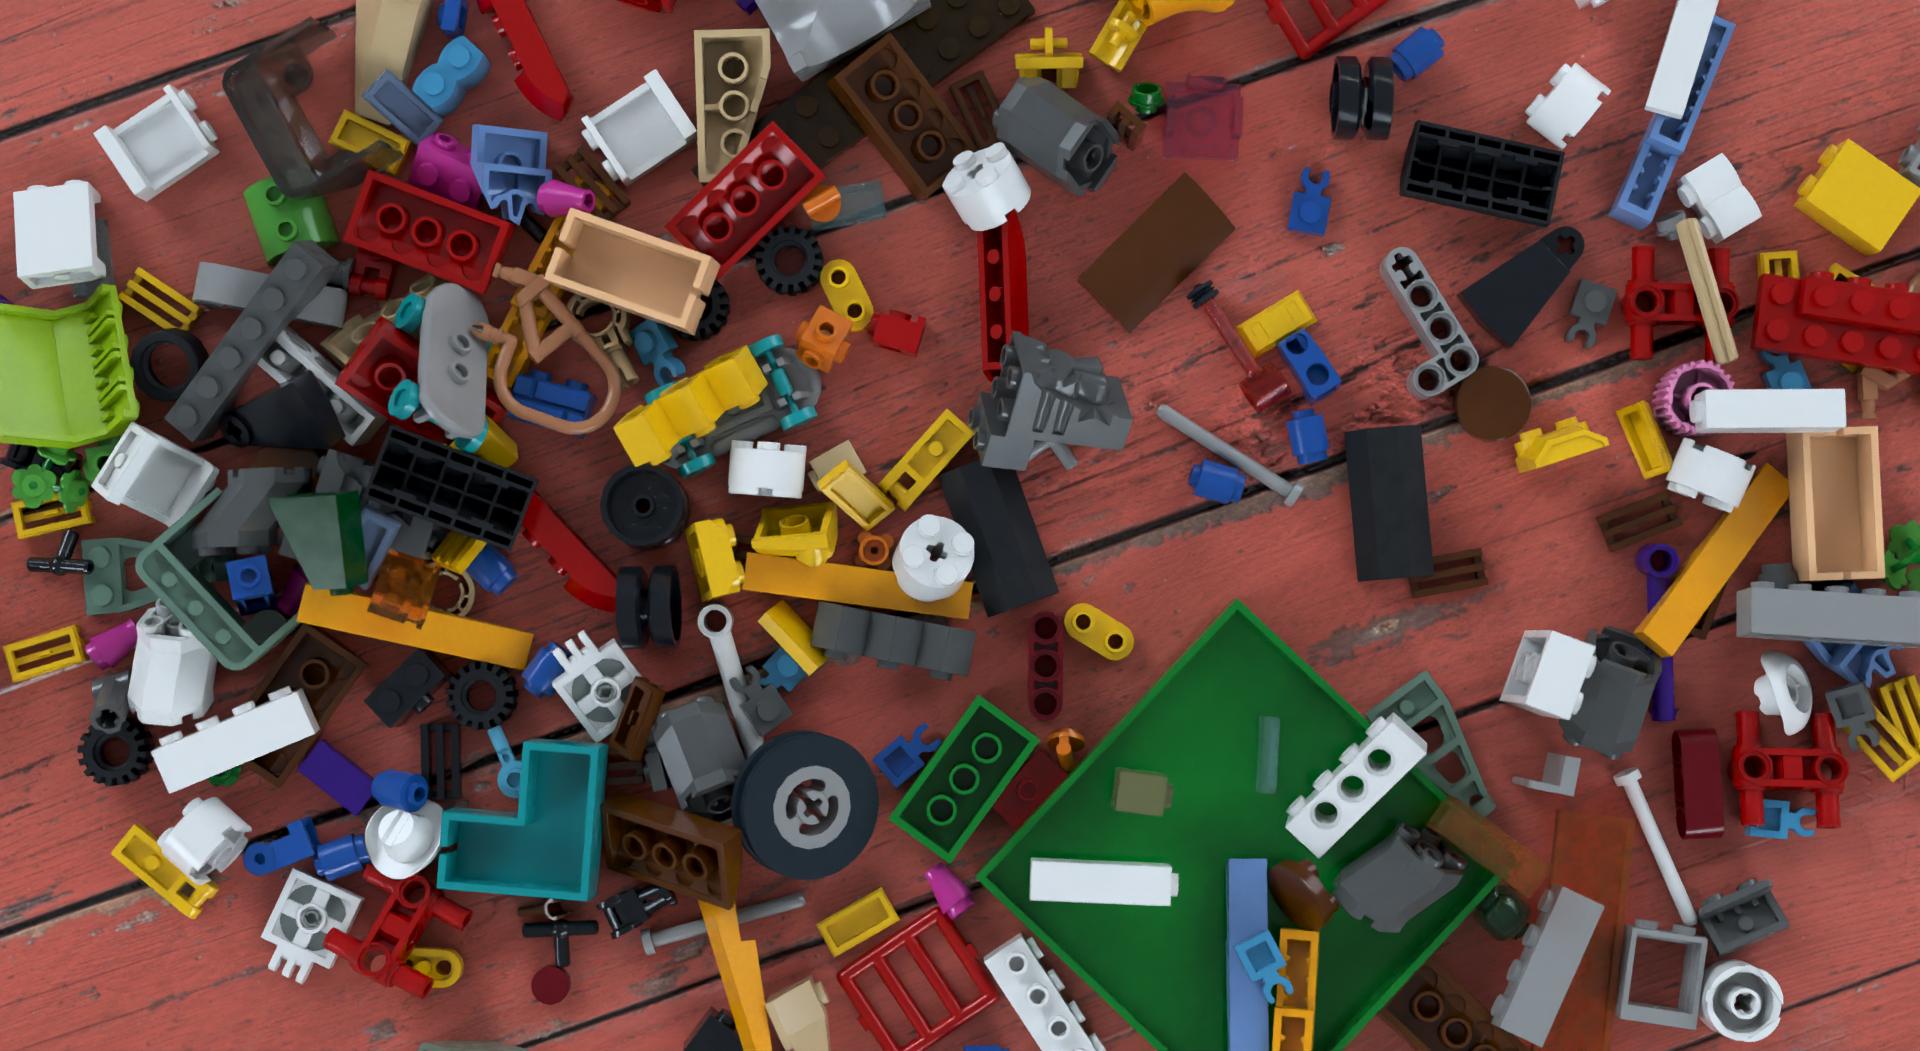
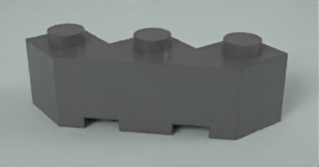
(892, 640)

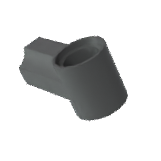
(110, 701)

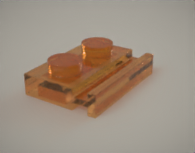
(404, 588)

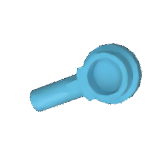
(510, 773)

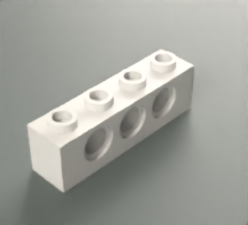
(293, 356)
(1321, 831)

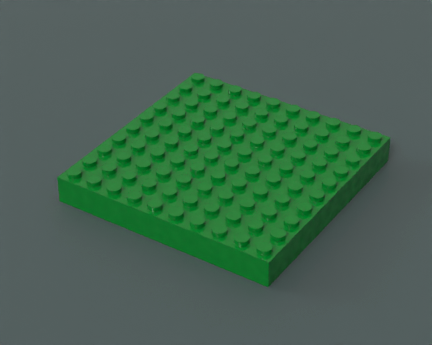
(1202, 732)

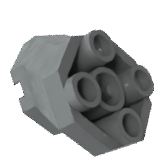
(1056, 135)
(243, 511)
(1614, 694)
(700, 757)
(1399, 877)

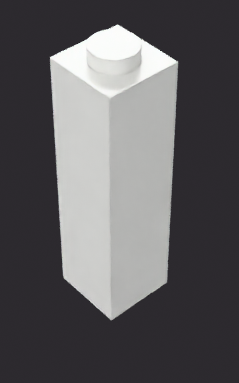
(1769, 411)
(1102, 881)

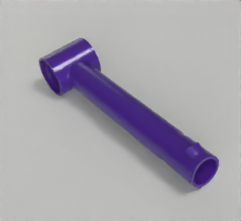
(1657, 584)

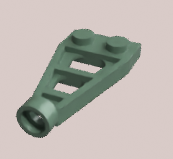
(107, 584)
(1424, 698)

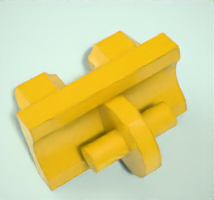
(1118, 37)
(1066, 64)

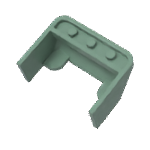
(171, 574)

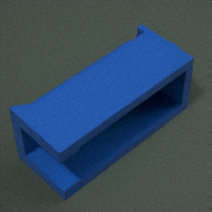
(250, 580)

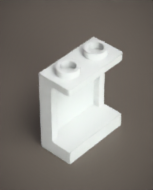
(640, 130)
(159, 144)
(57, 234)
(154, 475)

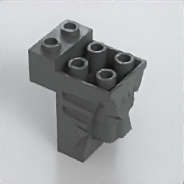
(1046, 399)
(348, 473)

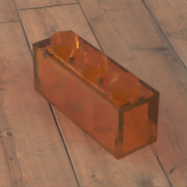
(1488, 846)

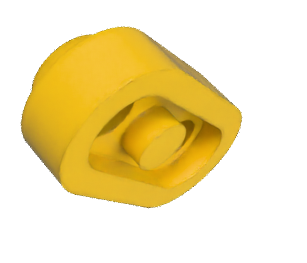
(847, 294)
(1099, 631)
(428, 960)

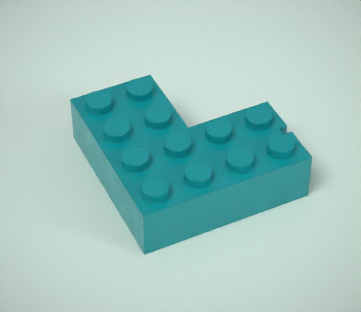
(548, 844)

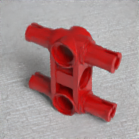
(1671, 301)
(1788, 769)
(398, 931)

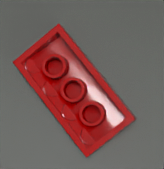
(746, 198)
(428, 232)
(383, 362)

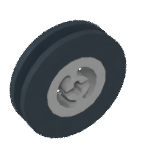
(770, 817)

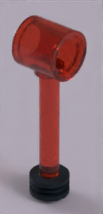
(1262, 385)

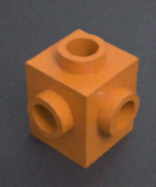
(823, 339)

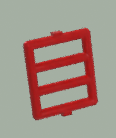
(1332, 28)
(909, 937)

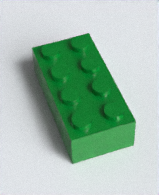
(964, 778)

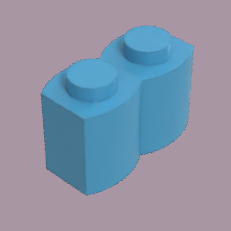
(458, 69)

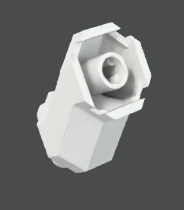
(169, 670)

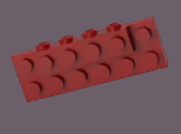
(1839, 321)

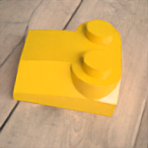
(1563, 443)
(798, 531)
(713, 559)

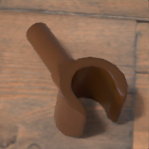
(550, 908)

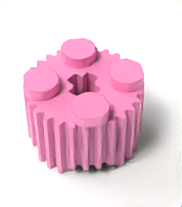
(1675, 394)

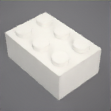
(1549, 674)

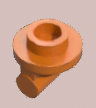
(822, 203)
(1065, 742)

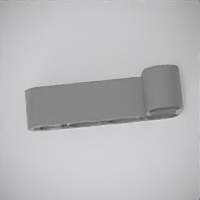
(234, 288)
(1421, 319)

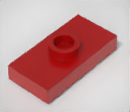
(1028, 789)

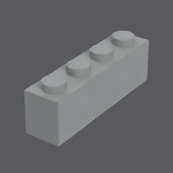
(1546, 964)

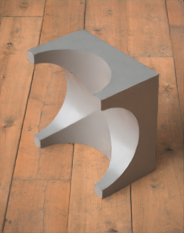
(826, 31)

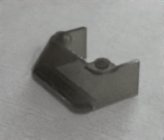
(264, 97)

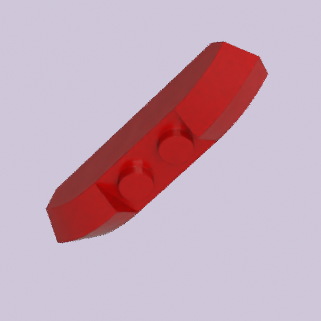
(541, 79)
(1001, 290)
(590, 577)

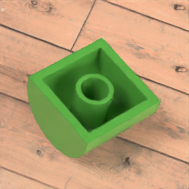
(286, 220)

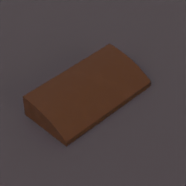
(902, 115)
(1156, 252)
(326, 674)
(672, 848)
(1441, 1015)

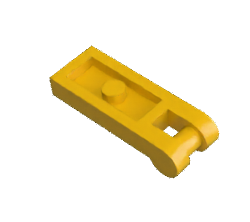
(927, 458)
(145, 859)

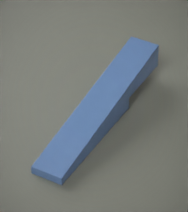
(1667, 139)
(1245, 918)

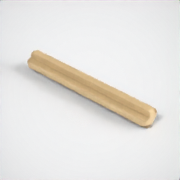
(1707, 291)

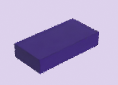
(338, 777)

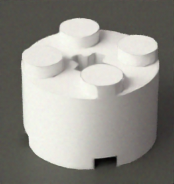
(1566, 105)
(986, 187)
(766, 469)
(1710, 473)
(947, 544)
(204, 839)
(1759, 1000)

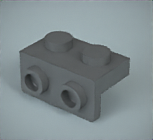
(1741, 917)

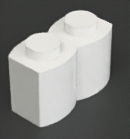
(1718, 199)

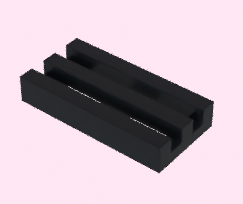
(456, 763)

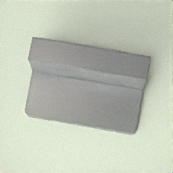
(1558, 776)

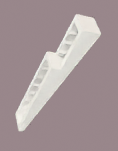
(1680, 57)

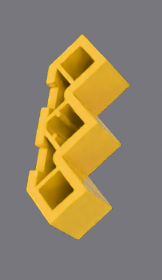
(691, 406)

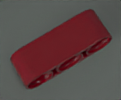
(1050, 684)
(1697, 783)

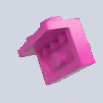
(446, 170)

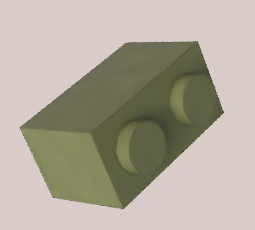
(1141, 791)

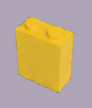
(1856, 197)

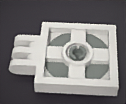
(595, 683)
(304, 917)

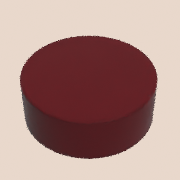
(551, 984)

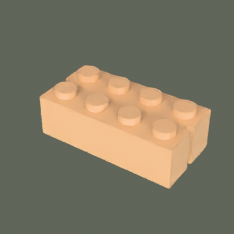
(632, 271)
(1836, 505)

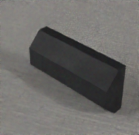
(1481, 173)
(450, 488)
(1389, 503)
(1007, 548)

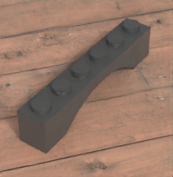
(281, 297)

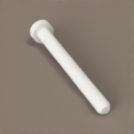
(1628, 779)

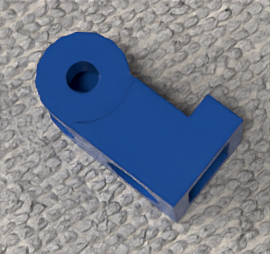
(1309, 366)
(273, 855)

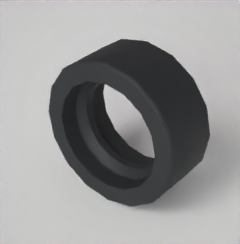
(142, 366)

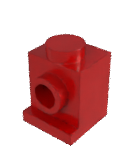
(897, 332)

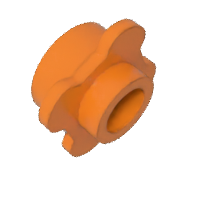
(867, 542)

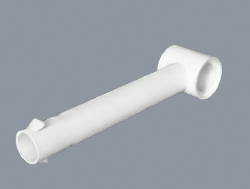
(729, 667)

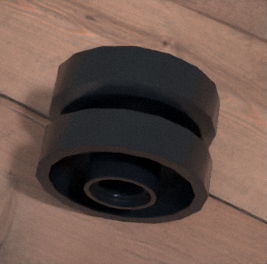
(1361, 98)
(661, 523)
(649, 606)

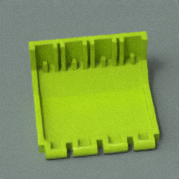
(65, 373)

